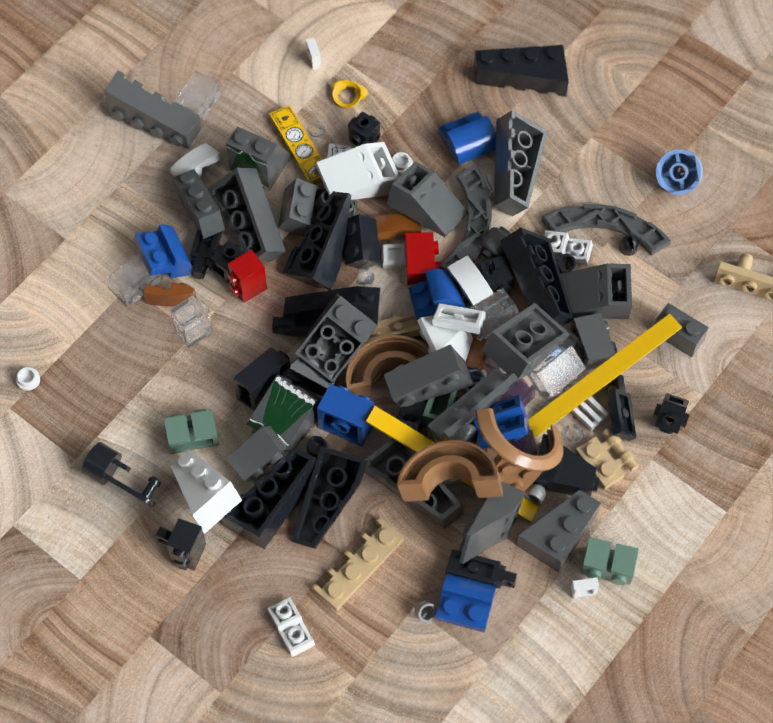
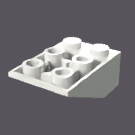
(359, 171)

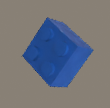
(345, 414)

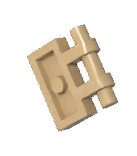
(607, 468)

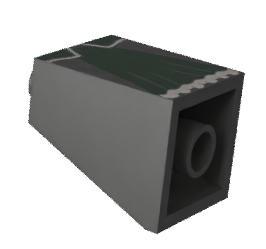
(256, 152)
(288, 410)

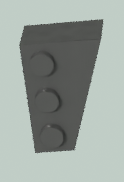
(428, 377)
(560, 531)

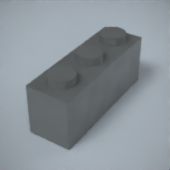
(199, 203)

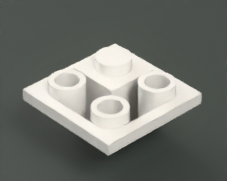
(440, 337)

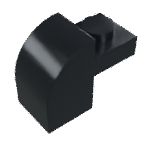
(413, 415)

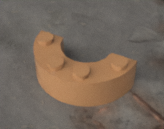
(380, 356)
(449, 461)

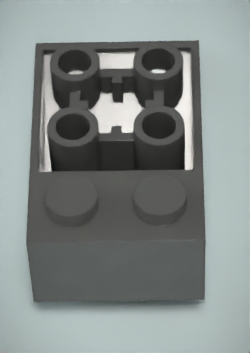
(426, 200)
(301, 205)
(600, 290)
(335, 337)
(491, 523)

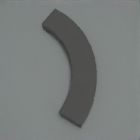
(478, 217)
(607, 218)

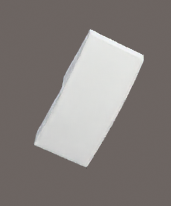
(196, 159)
(562, 244)
(470, 280)
(291, 627)

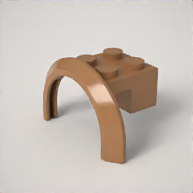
(512, 464)

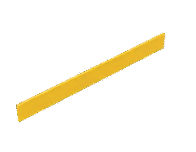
(603, 375)
(417, 441)

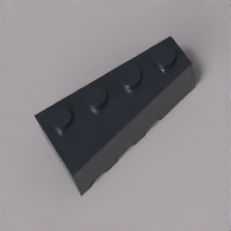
(271, 499)

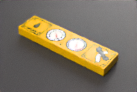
(297, 142)

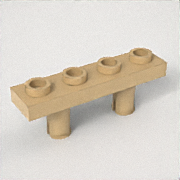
(743, 279)

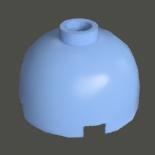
(671, 178)

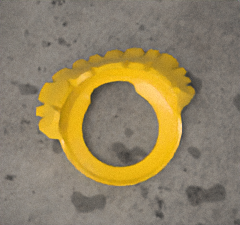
(339, 85)

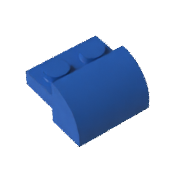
(469, 137)
(163, 252)
(436, 289)
(510, 420)
(465, 602)

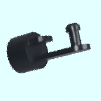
(102, 464)

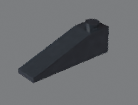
(320, 253)
(312, 304)
(329, 490)

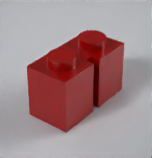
(420, 256)
(247, 276)

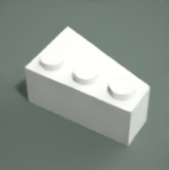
(205, 490)

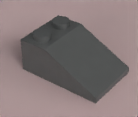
(524, 341)

